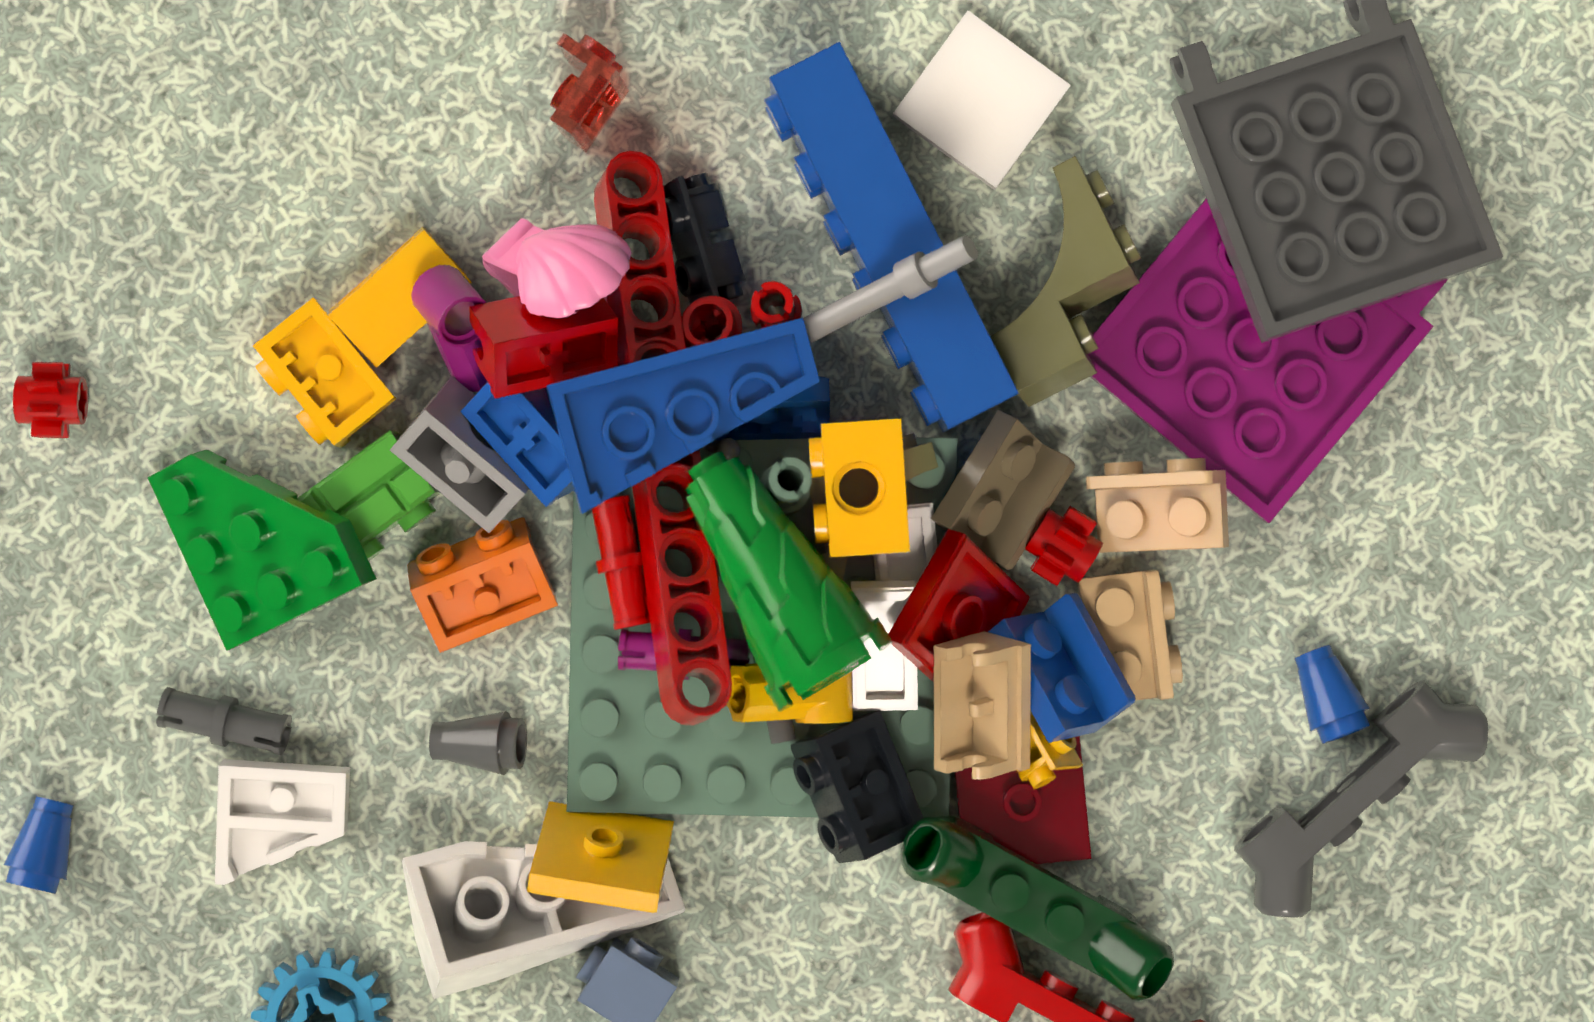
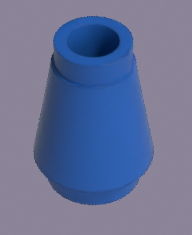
(1330, 696)
(41, 847)

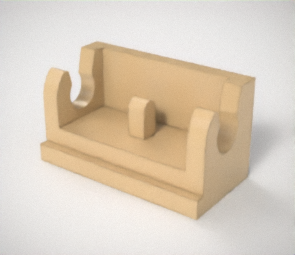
(982, 705)

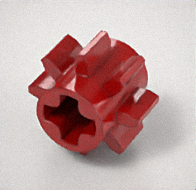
(50, 400)
(1064, 546)

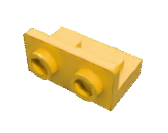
(323, 374)

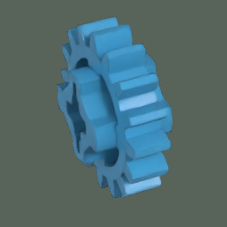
(315, 990)

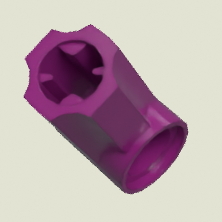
(444, 301)

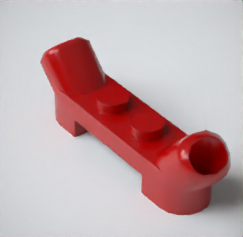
(995, 979)

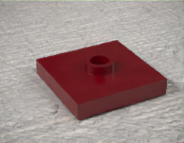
(1035, 823)

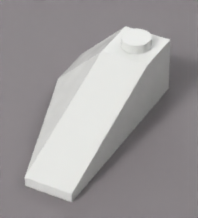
(483, 925)

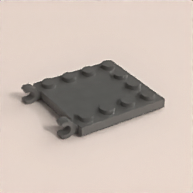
(1333, 174)

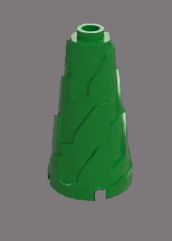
(792, 607)

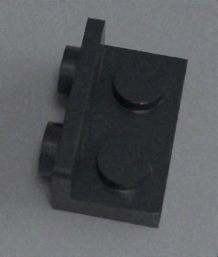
(856, 788)

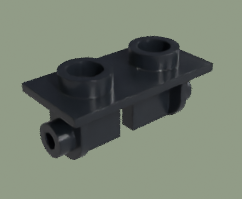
(701, 267)

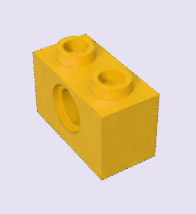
(882, 523)

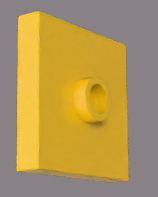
(601, 858)

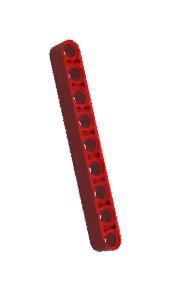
(658, 528)

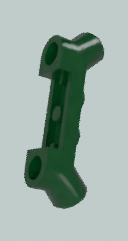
(1037, 904)

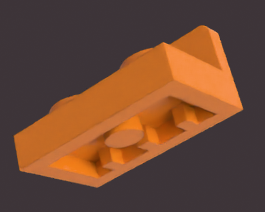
(480, 584)

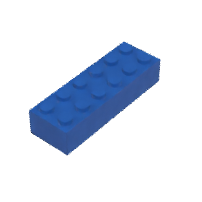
(880, 223)

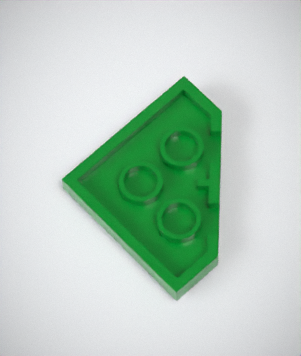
(256, 546)

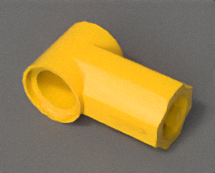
(752, 703)

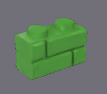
(374, 493)

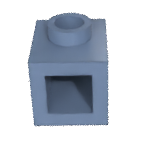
(626, 982)

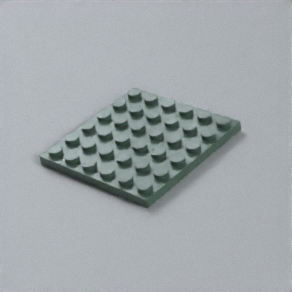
(640, 761)

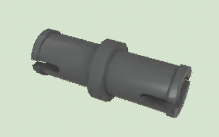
(224, 720)

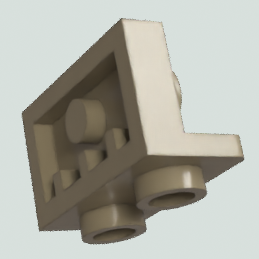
(1004, 490)

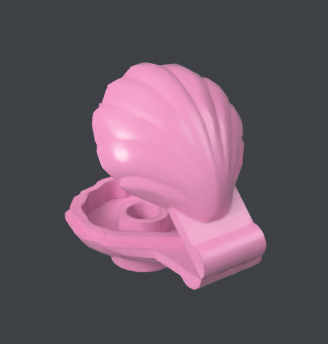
(558, 266)

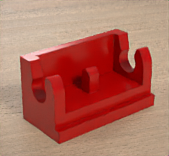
(533, 351)

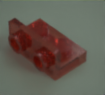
(588, 101)

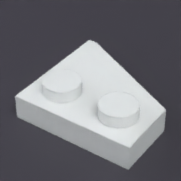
(275, 811)

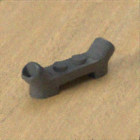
(1416, 729)

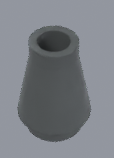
(482, 742)

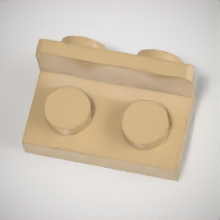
(1160, 509)
(1131, 619)

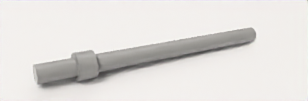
(909, 278)

